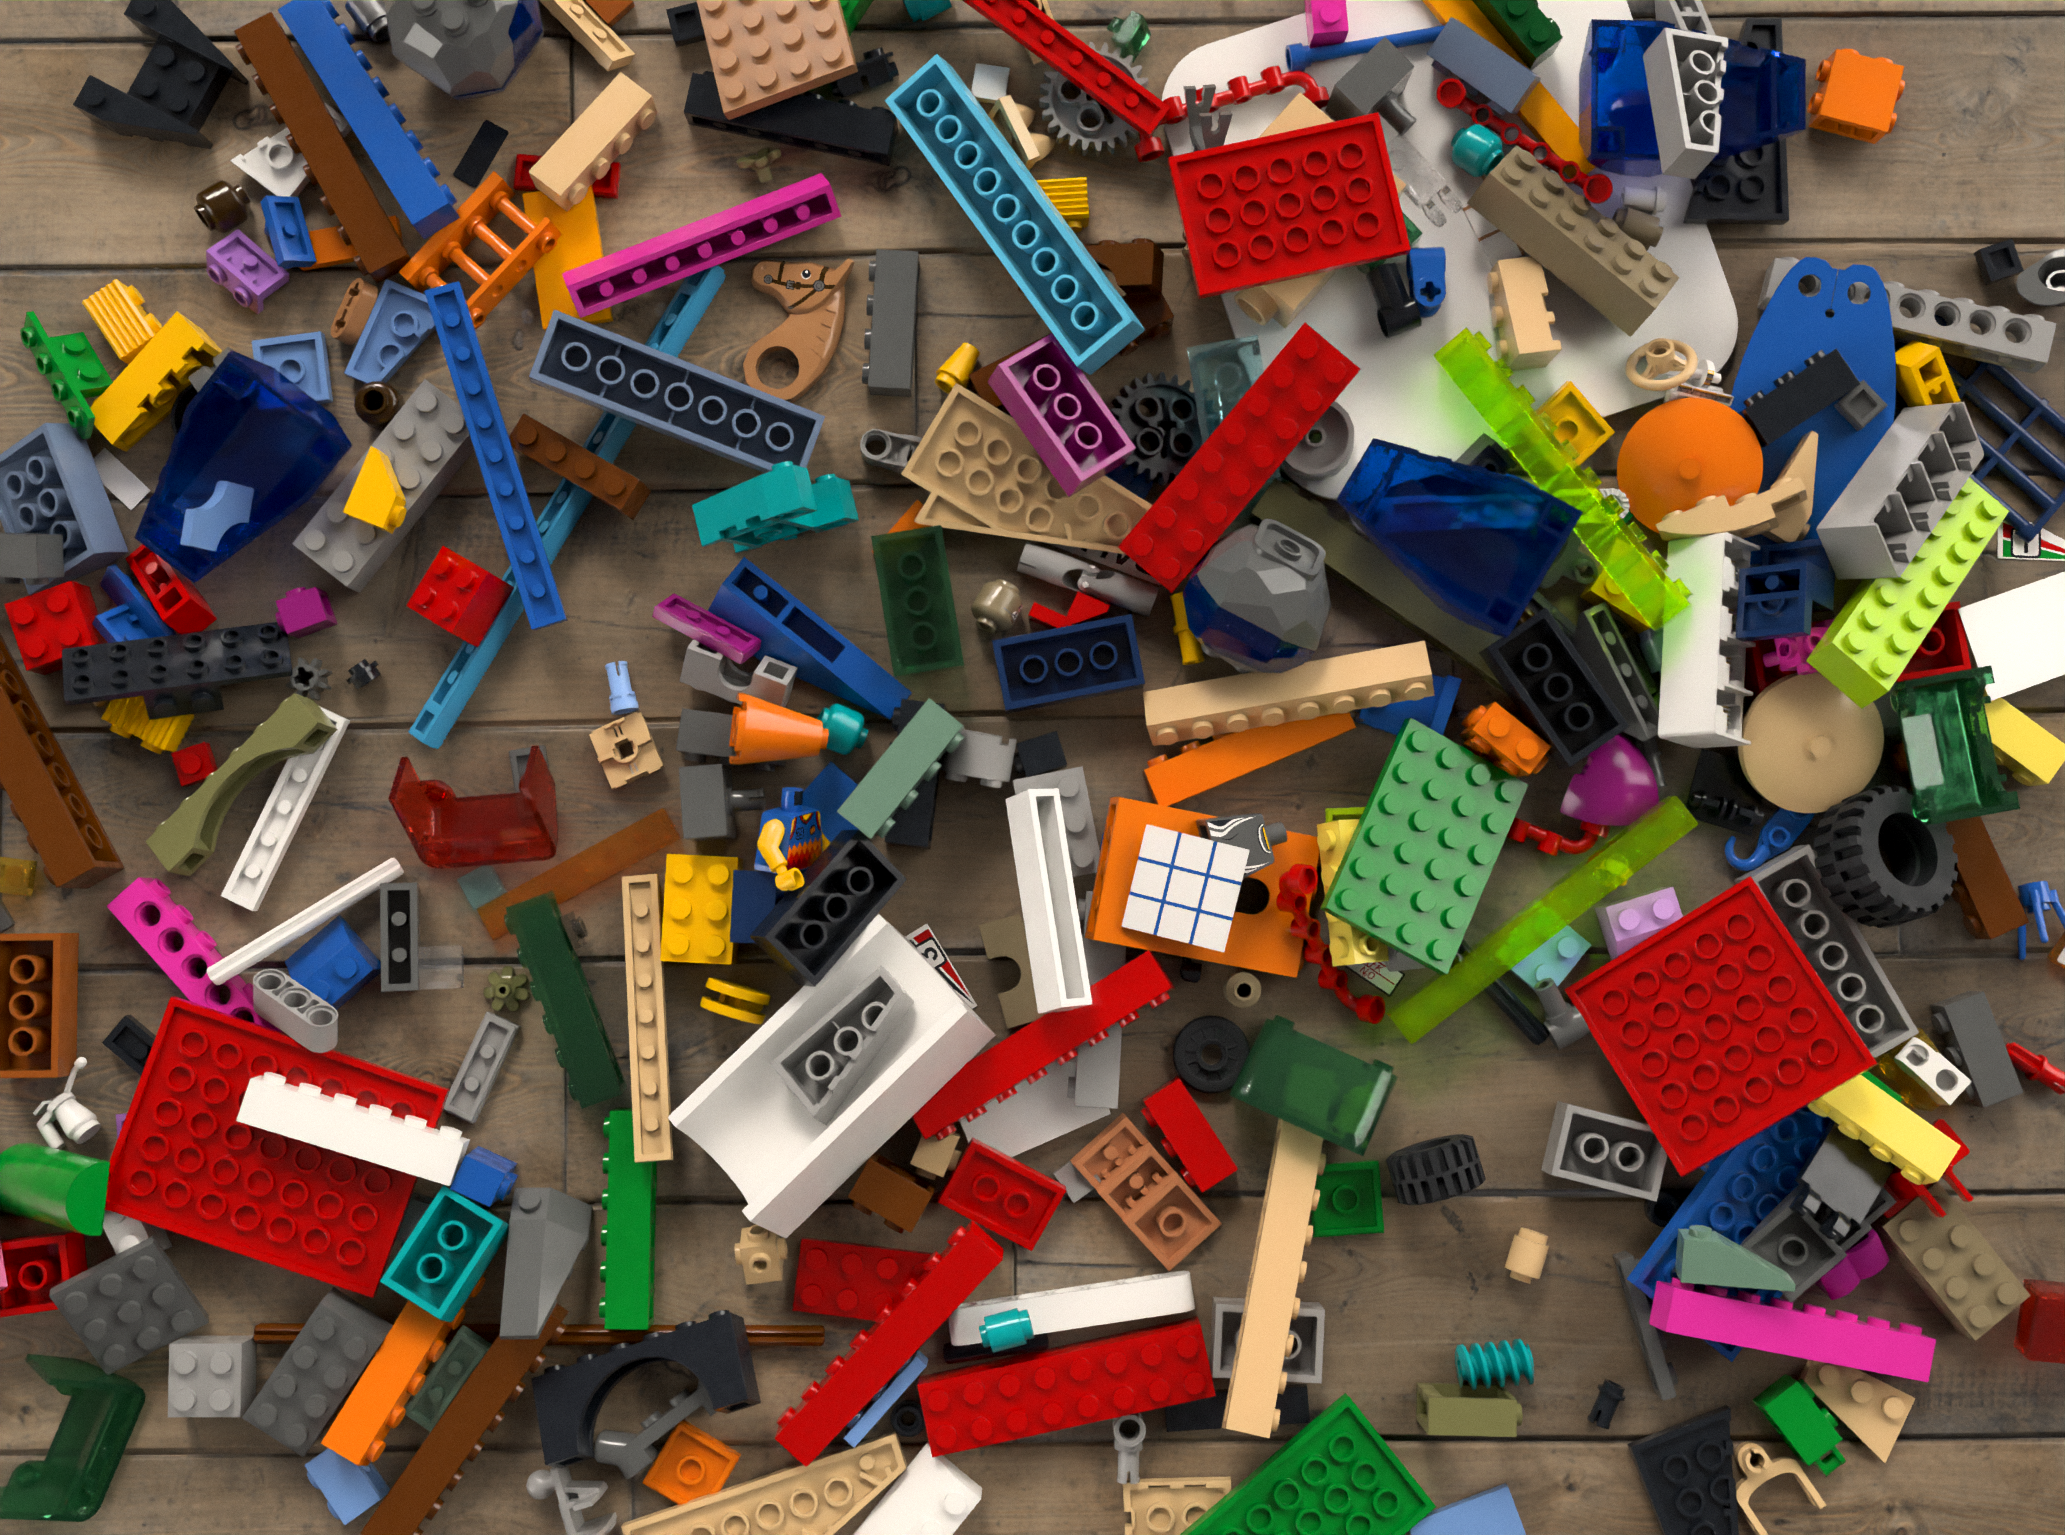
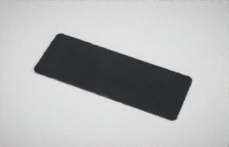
(480, 153)

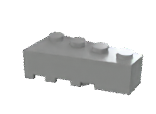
(1685, 98)

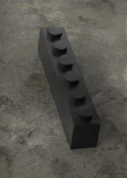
(800, 122)

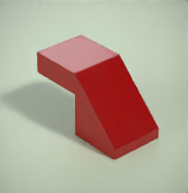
(1082, 610)

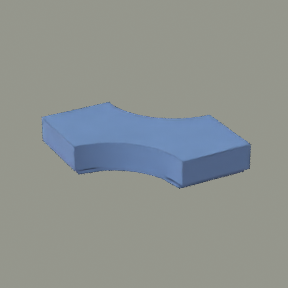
(225, 508)

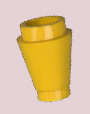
(957, 368)

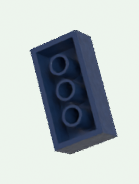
(1068, 663)

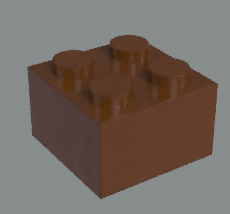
(891, 1193)

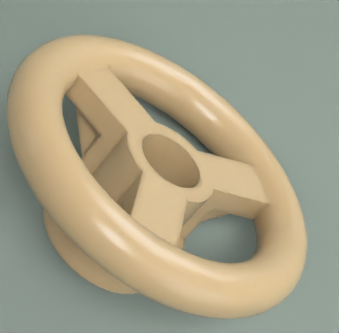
(1660, 360)

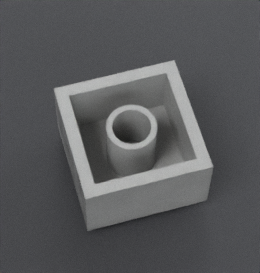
(211, 1376)

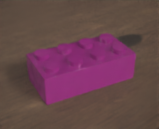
(1061, 414)

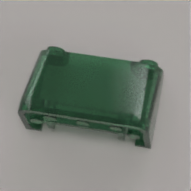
(1950, 746)
(1315, 1085)

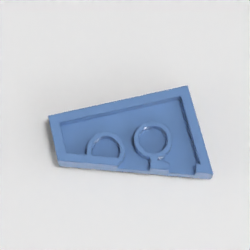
(392, 333)

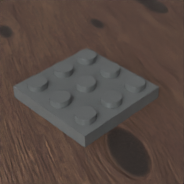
(129, 1305)

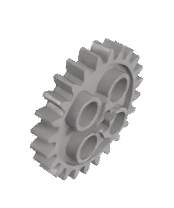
(1069, 114)

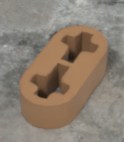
(354, 311)

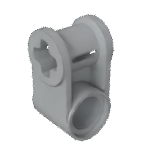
(896, 452)

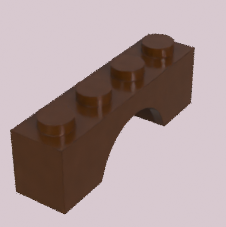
(1134, 265)
(579, 466)

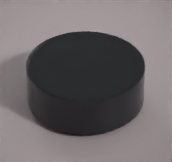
(1663, 1210)

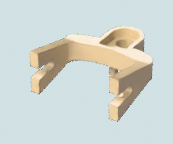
(1761, 1472)

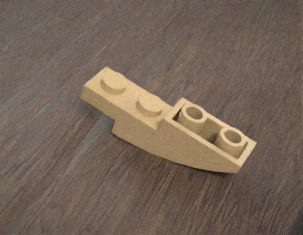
(1748, 517)

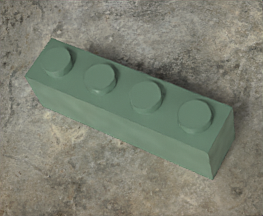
(901, 769)

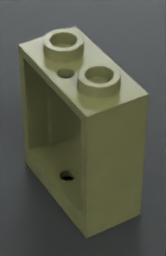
(1467, 1412)

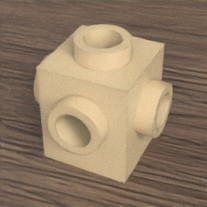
(761, 1254)

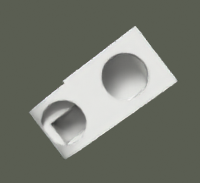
(1932, 1071)

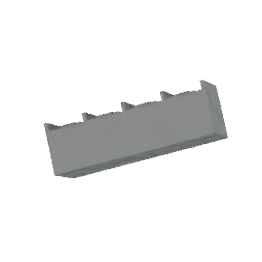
(1901, 492)

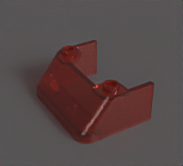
(481, 828)

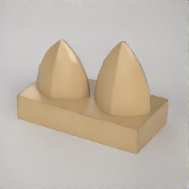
(1012, 122)

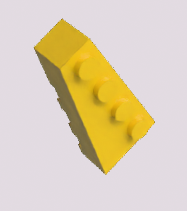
(152, 382)

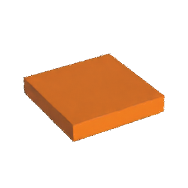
(690, 1465)

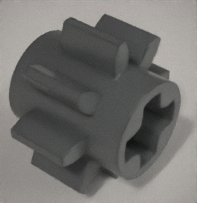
(317, 683)

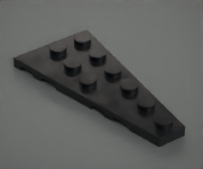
(1752, 183)
(1690, 1475)

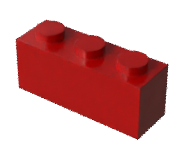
(1188, 1135)

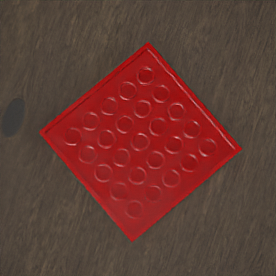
(1719, 1027)

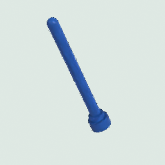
(1300, 56)

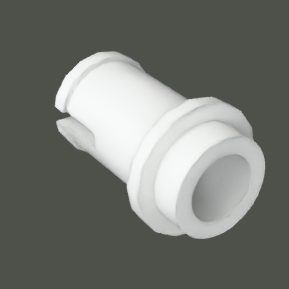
(1643, 199)

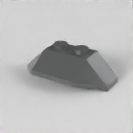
(1619, 666)

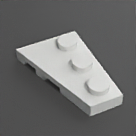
(276, 164)

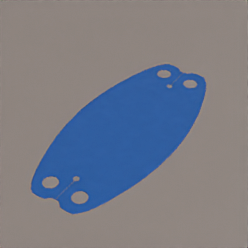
(1794, 331)

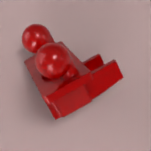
(1905, 1191)

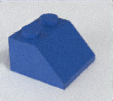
(334, 963)

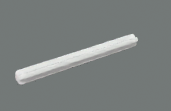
(304, 921)

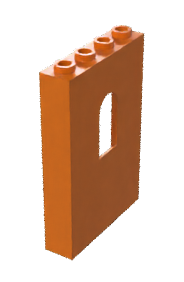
(1254, 940)

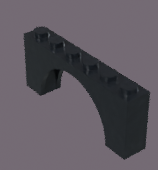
(573, 1395)

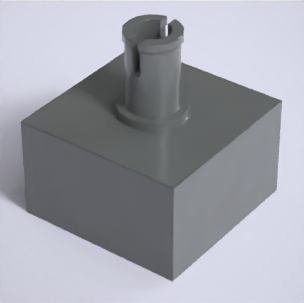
(1374, 87)
(711, 803)

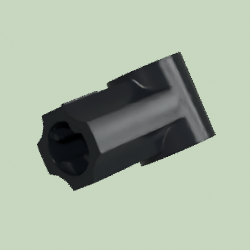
(1395, 308)

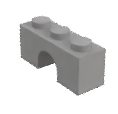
(717, 675)

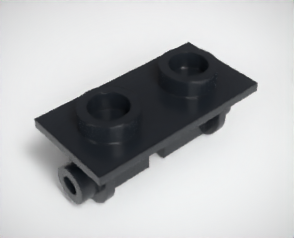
(874, 67)

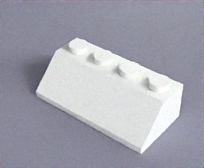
(924, 1500)

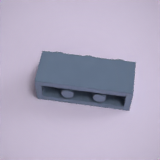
(1482, 67)

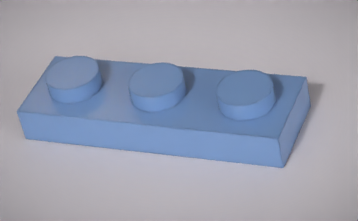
(885, 1398)

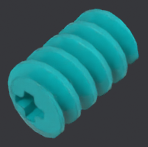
(1493, 1363)

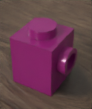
(305, 612)

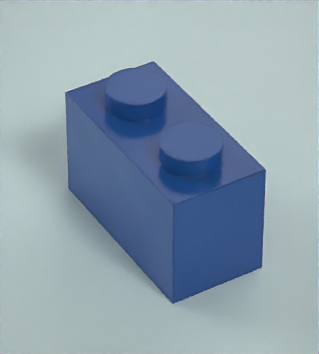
(485, 1176)

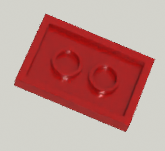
(1002, 1194)

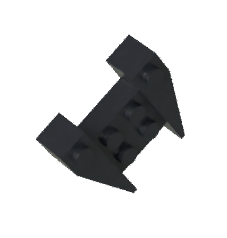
(173, 85)

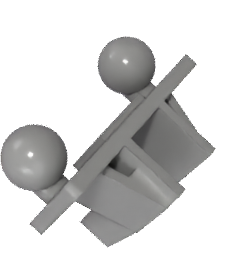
(572, 1497)

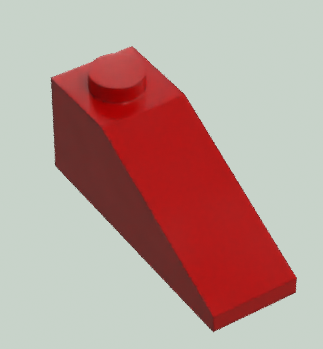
(170, 592)

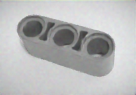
(295, 1010)

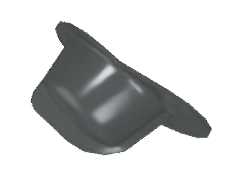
(2044, 281)

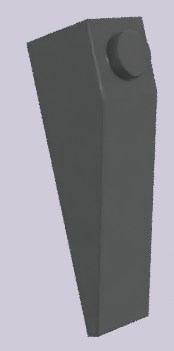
(542, 1247)

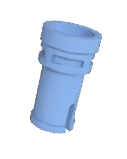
(622, 697)

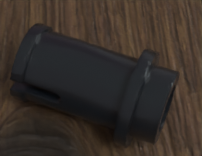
(1606, 1403)

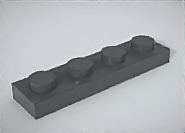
(1650, 1338)

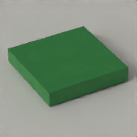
(1348, 1200)

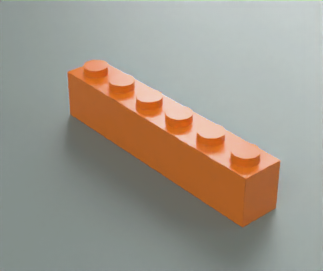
(1236, 755)
(389, 1382)

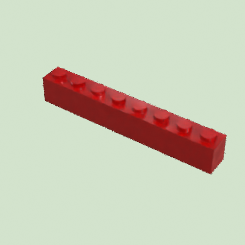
(1042, 1043)
(888, 1343)

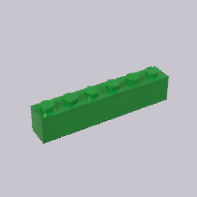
(629, 1229)

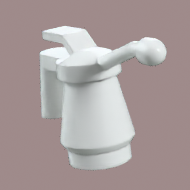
(73, 1117)

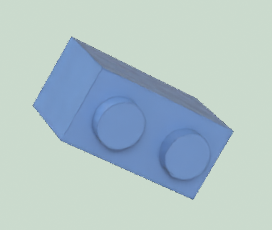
(345, 1485)

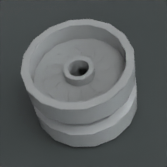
(1328, 456)

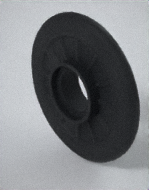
(1189, 1048)

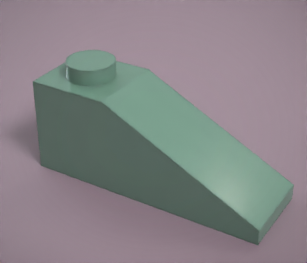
(1715, 1260)

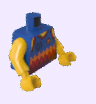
(789, 840)

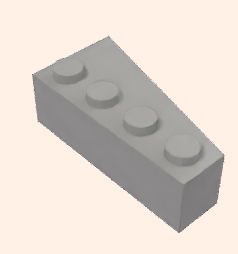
(842, 1044)

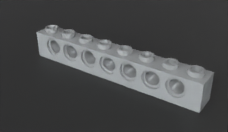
(2031, 331)

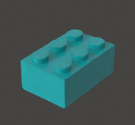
(446, 1254)

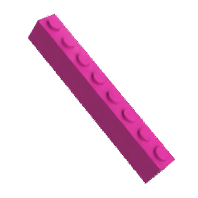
(701, 245)
(1792, 1331)

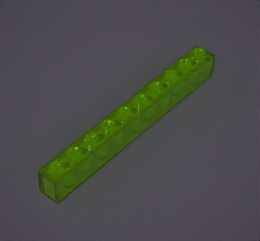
(1556, 471)
(1542, 918)

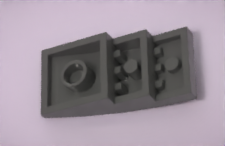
(1799, 1247)

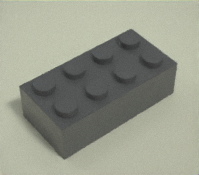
(317, 1371)

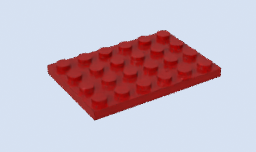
(1288, 205)

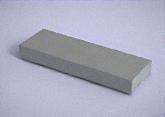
(481, 1067)

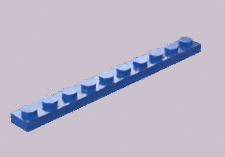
(495, 455)

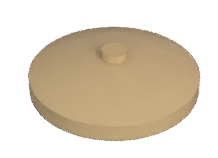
(1809, 744)

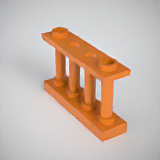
(449, 242)

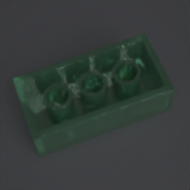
(917, 602)

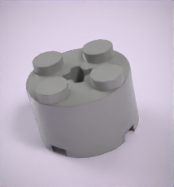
(981, 757)

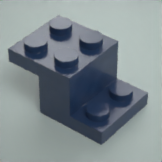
(1784, 591)

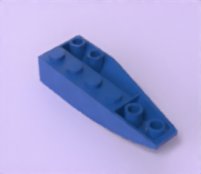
(804, 640)

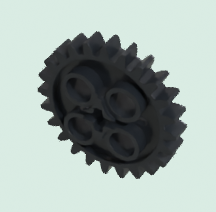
(1140, 427)

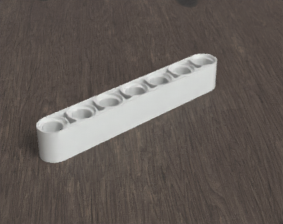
(1081, 1305)

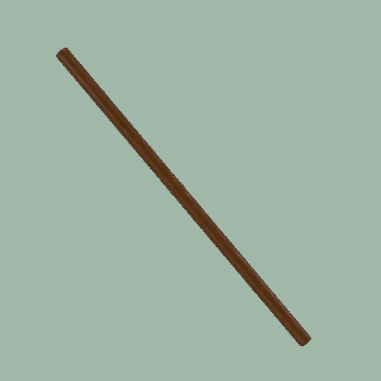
(588, 1334)

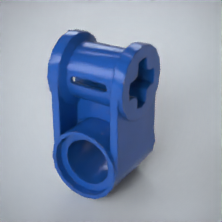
(1427, 275)

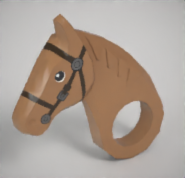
(811, 333)

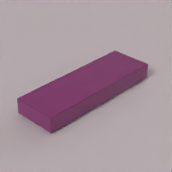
(707, 628)

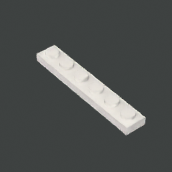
(280, 821)

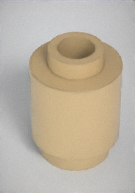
(1527, 1255)

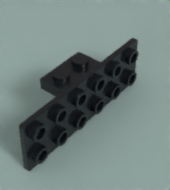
(176, 671)

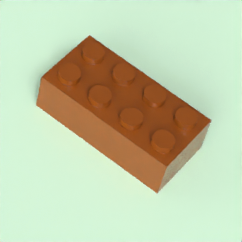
(38, 1004)

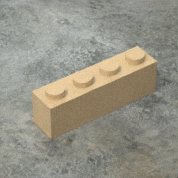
(594, 142)

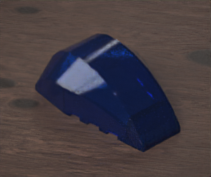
(1616, 123)
(249, 431)
(1459, 531)

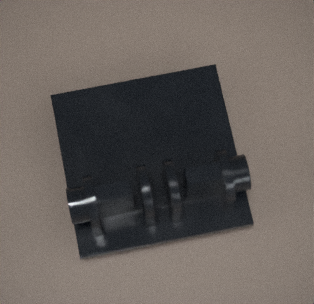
(1723, 794)

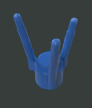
(2036, 898)

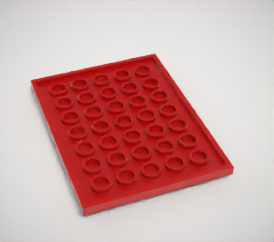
(248, 1189)

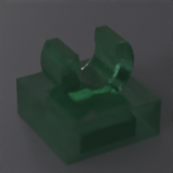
(1130, 34)

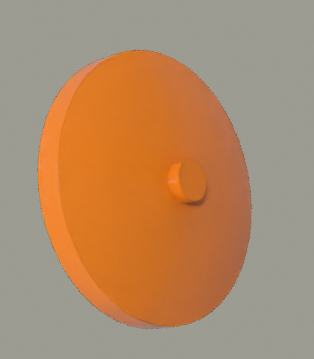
(1687, 454)

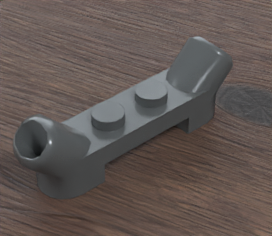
(635, 1450)

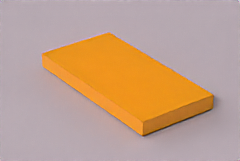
(575, 247)

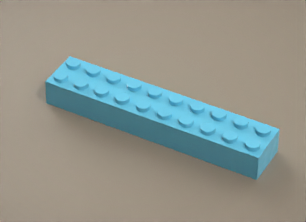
(1014, 215)

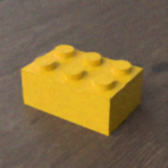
(698, 909)

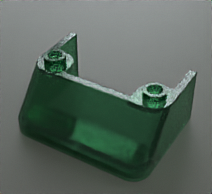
(84, 1449)

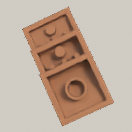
(1146, 1192)

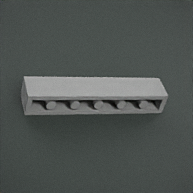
(1098, 1066)

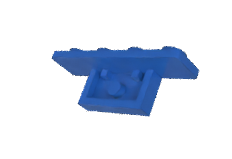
(133, 617)

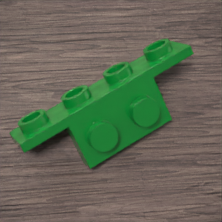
(71, 370)

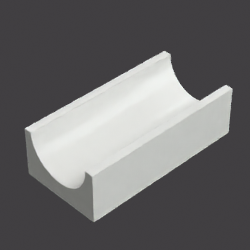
(766, 1135)

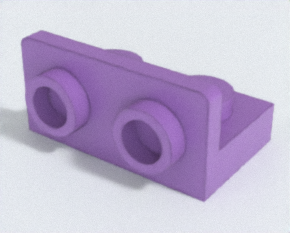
(244, 270)

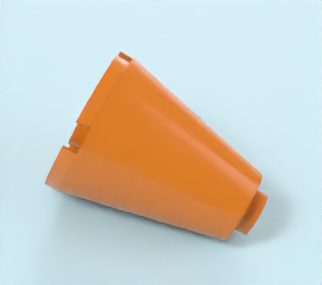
(773, 732)

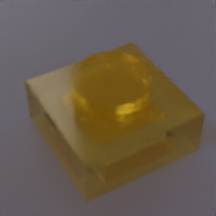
(17, 876)

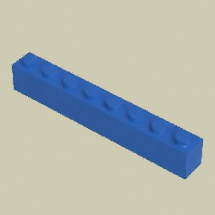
(370, 116)

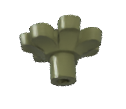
(760, 163)
(513, 989)

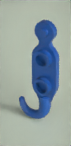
(1773, 838)

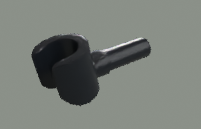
(1190, 971)

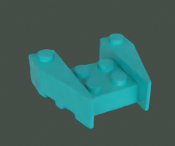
(775, 508)

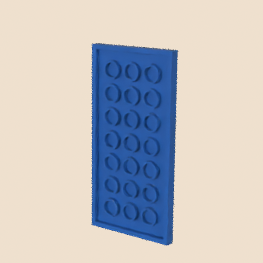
(1734, 1200)

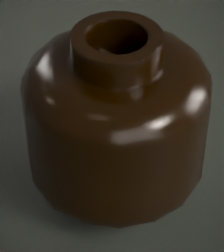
(222, 206)
(377, 404)

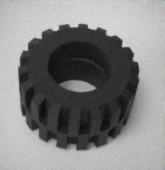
(1435, 1169)

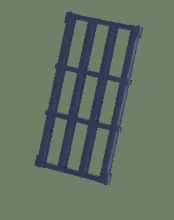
(2016, 432)

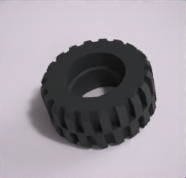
(1854, 868)

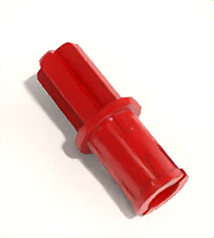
(2036, 1067)

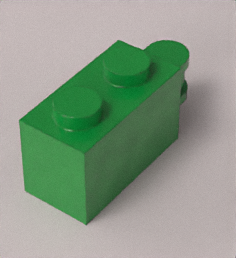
(1801, 1423)

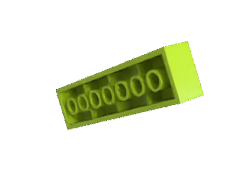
(1892, 616)

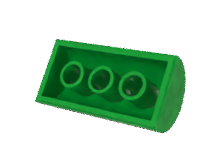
(54, 1187)

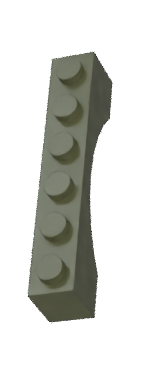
(192, 830)

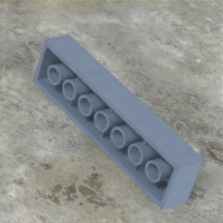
(672, 396)

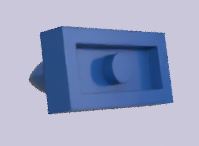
(287, 231)

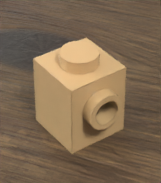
(936, 1157)

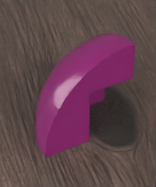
(1613, 786)

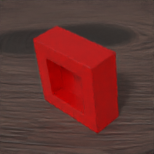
(194, 763)

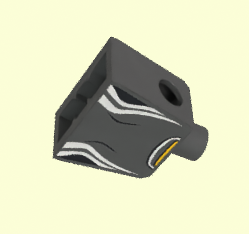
(1245, 832)

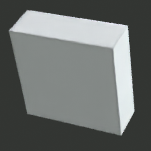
(990, 82)

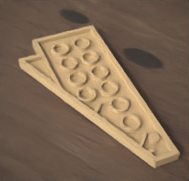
(995, 483)
(789, 1500)

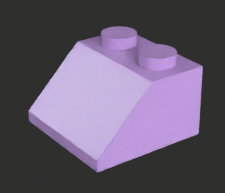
(1637, 918)

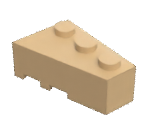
(1522, 313)

